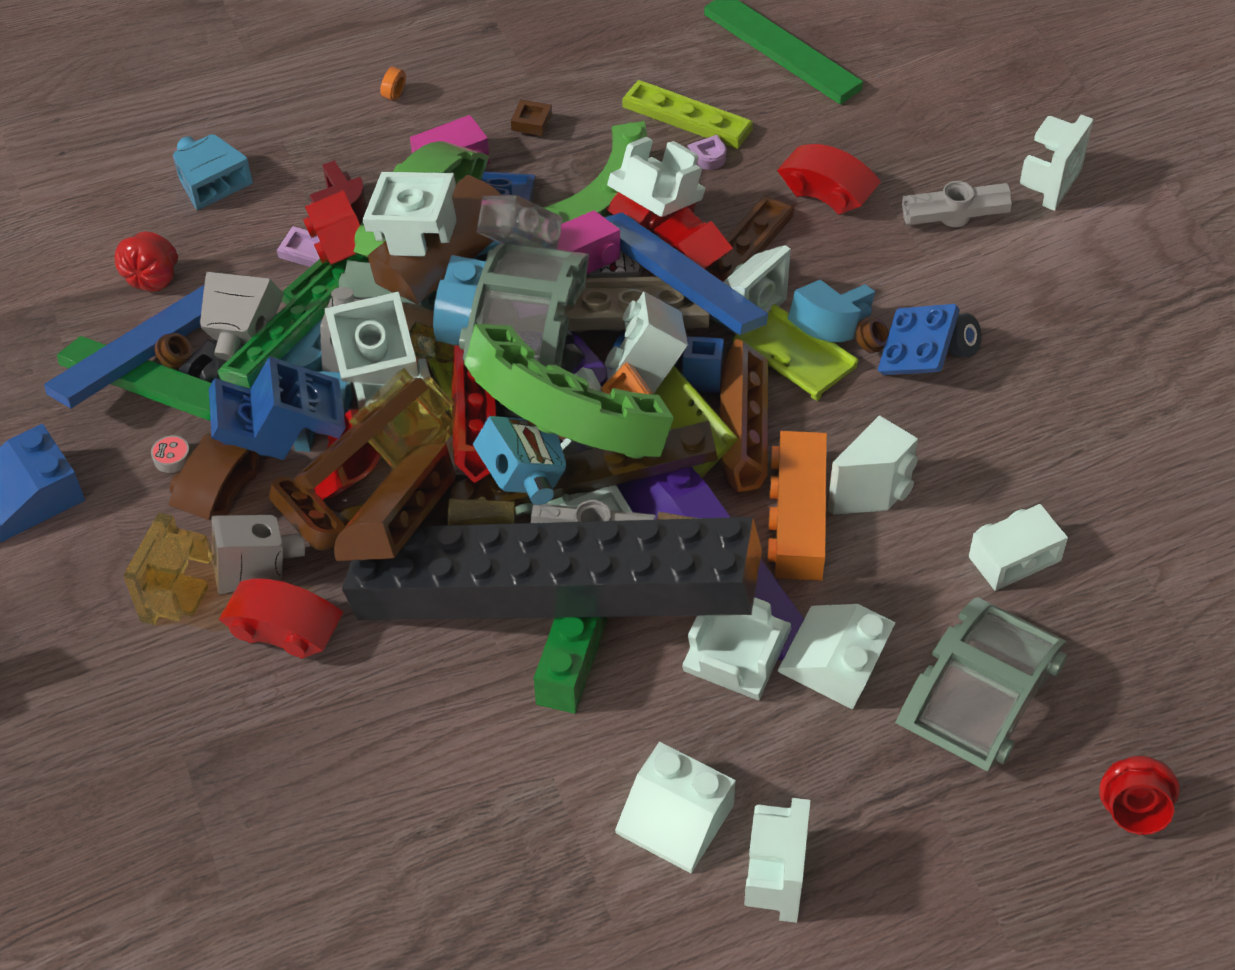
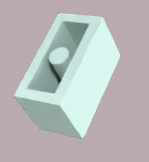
(1017, 546)

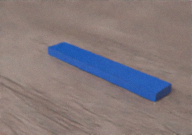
(687, 277)
(125, 352)

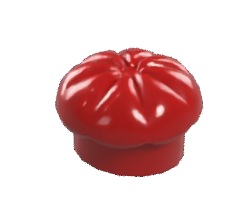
(146, 261)
(1140, 794)

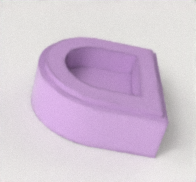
(710, 152)

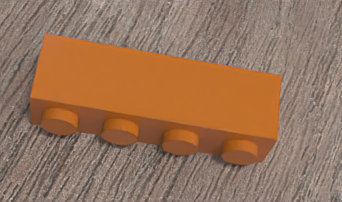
(800, 506)

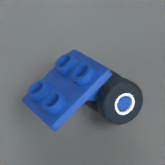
(924, 335)

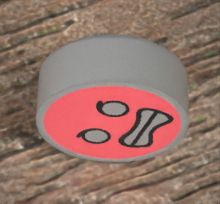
(170, 453)

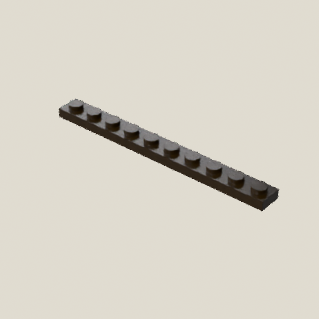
(584, 472)

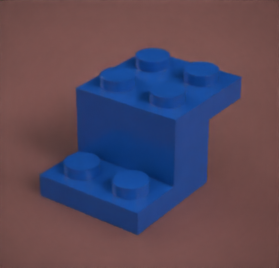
(276, 408)

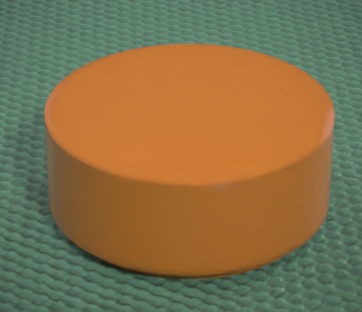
(393, 83)

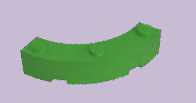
(431, 158)
(598, 194)
(561, 400)

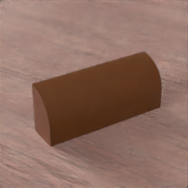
(420, 275)
(397, 505)

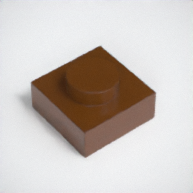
(531, 117)

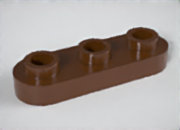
(306, 513)

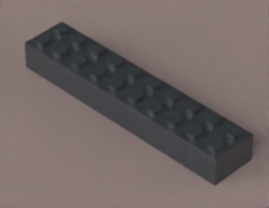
(563, 571)

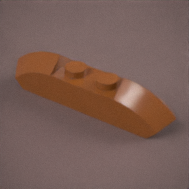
(746, 415)

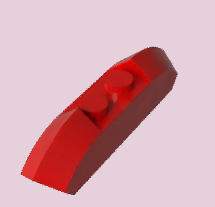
(469, 414)

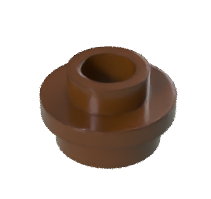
(871, 334)
(173, 350)

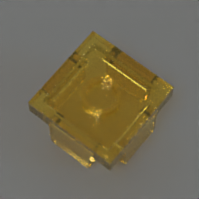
(417, 425)
(157, 571)

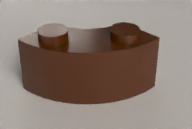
(212, 478)

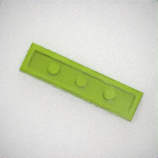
(687, 113)

